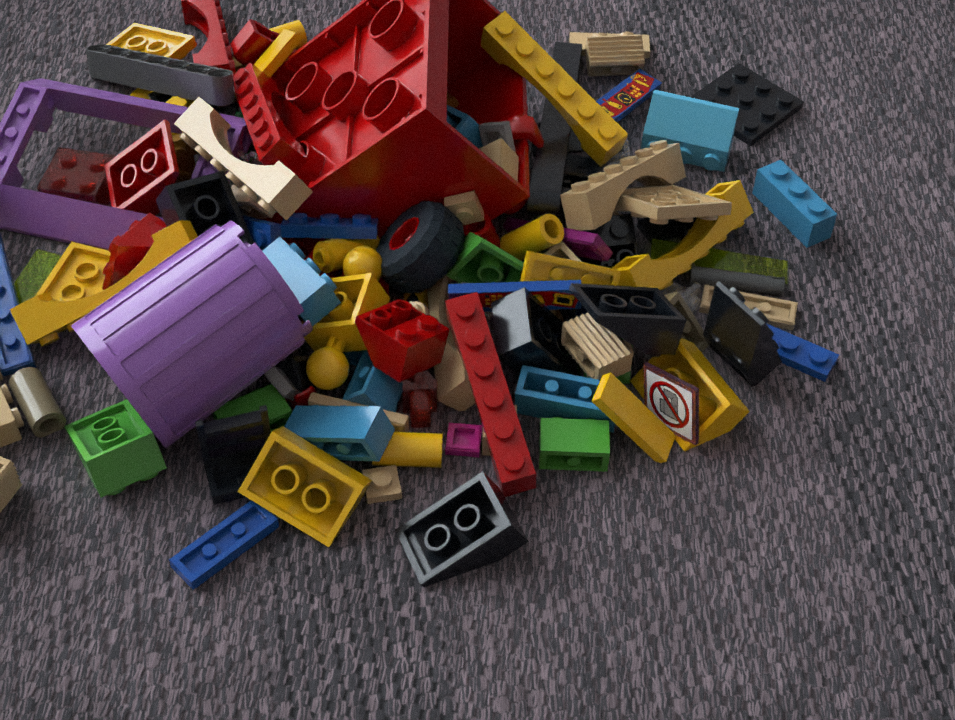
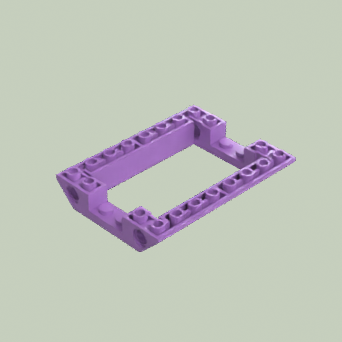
(64, 217)

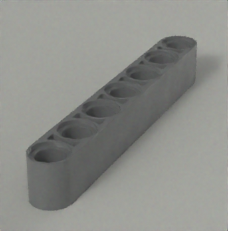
(161, 74)

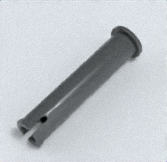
(739, 280)

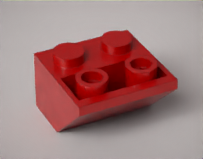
(130, 248)
(402, 339)

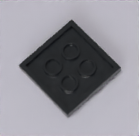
(759, 102)

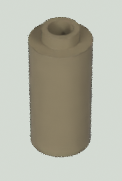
(37, 401)

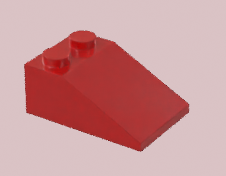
(143, 171)

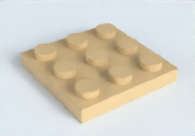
(671, 202)

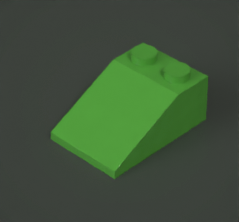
(116, 448)

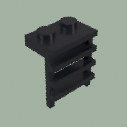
(230, 450)

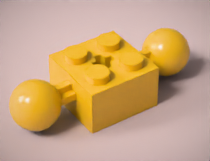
(337, 331)

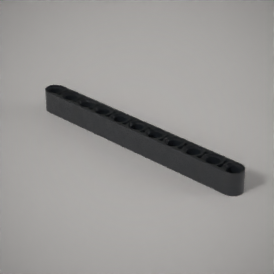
(551, 159)

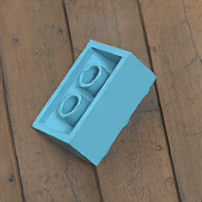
(699, 126)

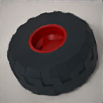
(420, 247)

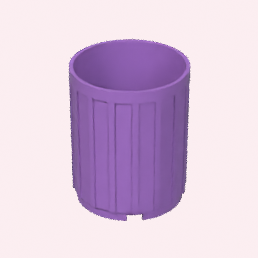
(195, 330)

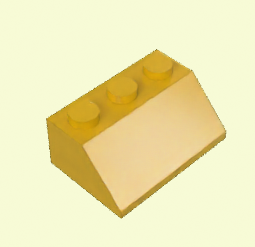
(718, 404)
(304, 485)

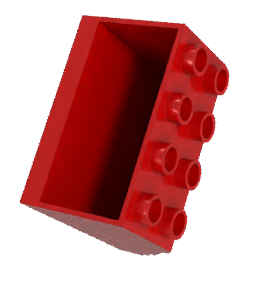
(375, 110)

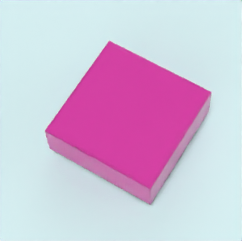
(463, 439)

